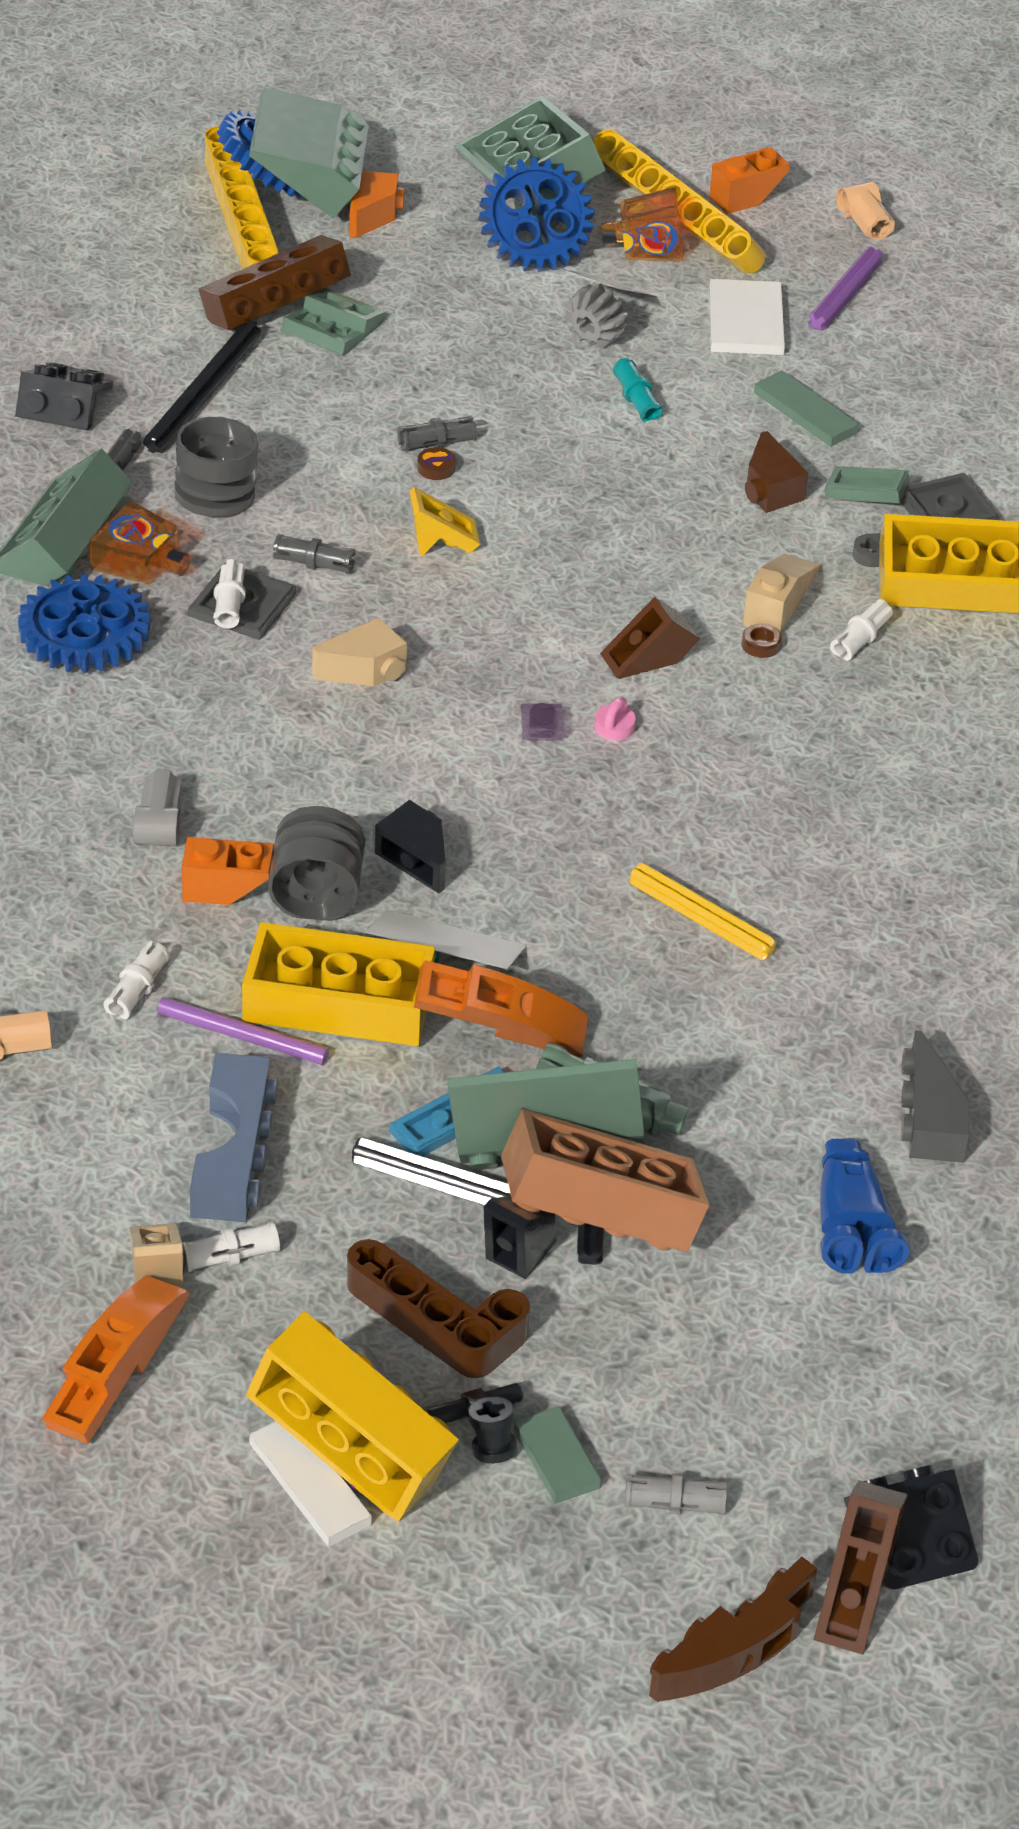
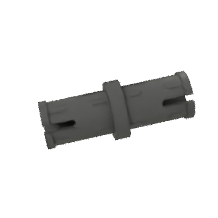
(436, 433)
(314, 553)

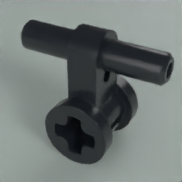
(490, 1417)

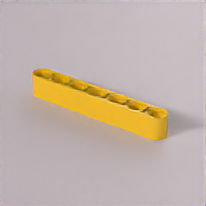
(238, 203)
(695, 212)

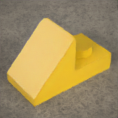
(438, 520)

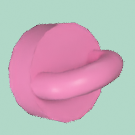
(615, 720)

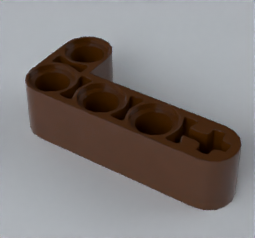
(438, 1320)

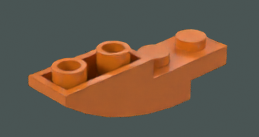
(502, 1002)
(110, 1352)

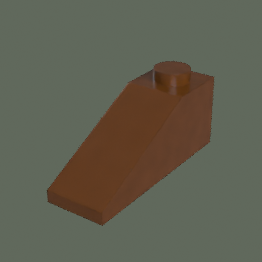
(860, 1566)

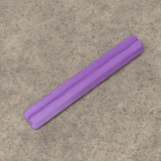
(845, 288)

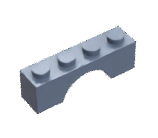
(224, 1177)

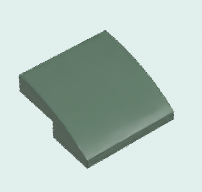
(333, 321)

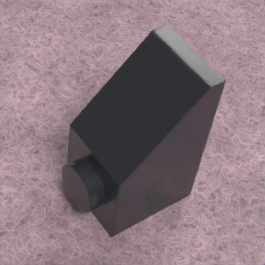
(413, 843)
(517, 1236)

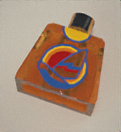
(648, 227)
(138, 546)

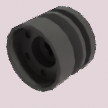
(215, 466)
(316, 863)

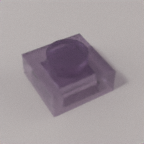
(542, 722)

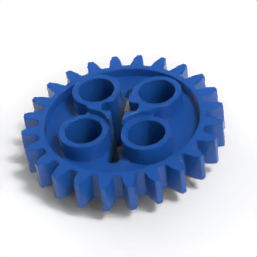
(236, 136)
(566, 208)
(84, 623)

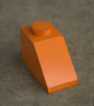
(375, 202)

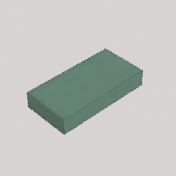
(867, 484)
(557, 1454)

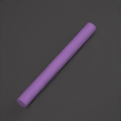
(243, 1031)

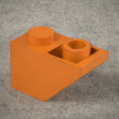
(746, 179)
(223, 869)

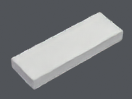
(311, 1484)

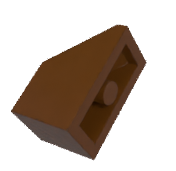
(774, 476)
(650, 641)

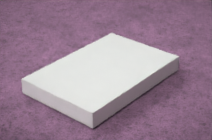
(746, 316)

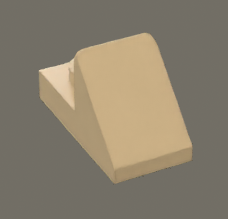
(157, 1253)

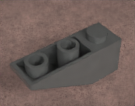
(937, 1106)

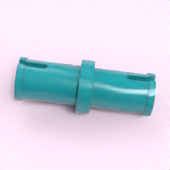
(637, 389)

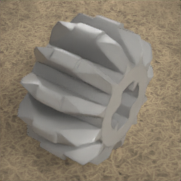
(596, 315)

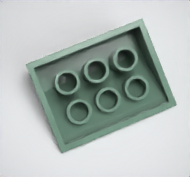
(530, 132)
(310, 147)
(589, 1095)

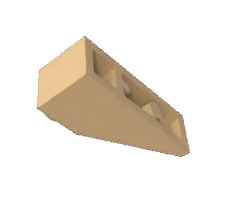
(778, 591)

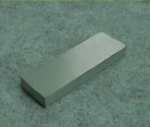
(806, 408)

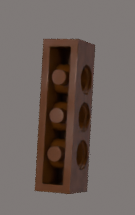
(274, 282)

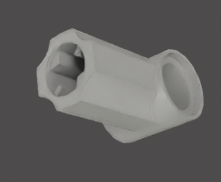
(159, 814)

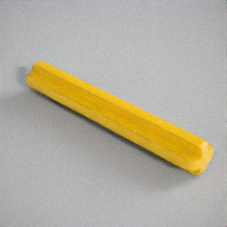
(703, 911)

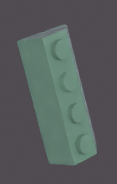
(65, 521)

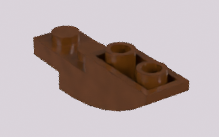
(730, 1645)

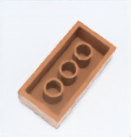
(604, 1181)

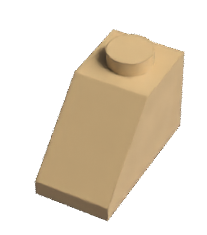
(361, 656)

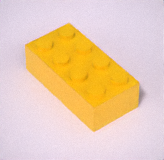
(949, 563)
(335, 984)
(351, 1416)

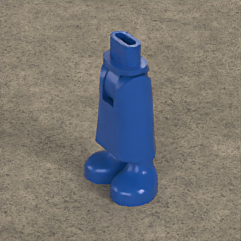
(853, 1199)

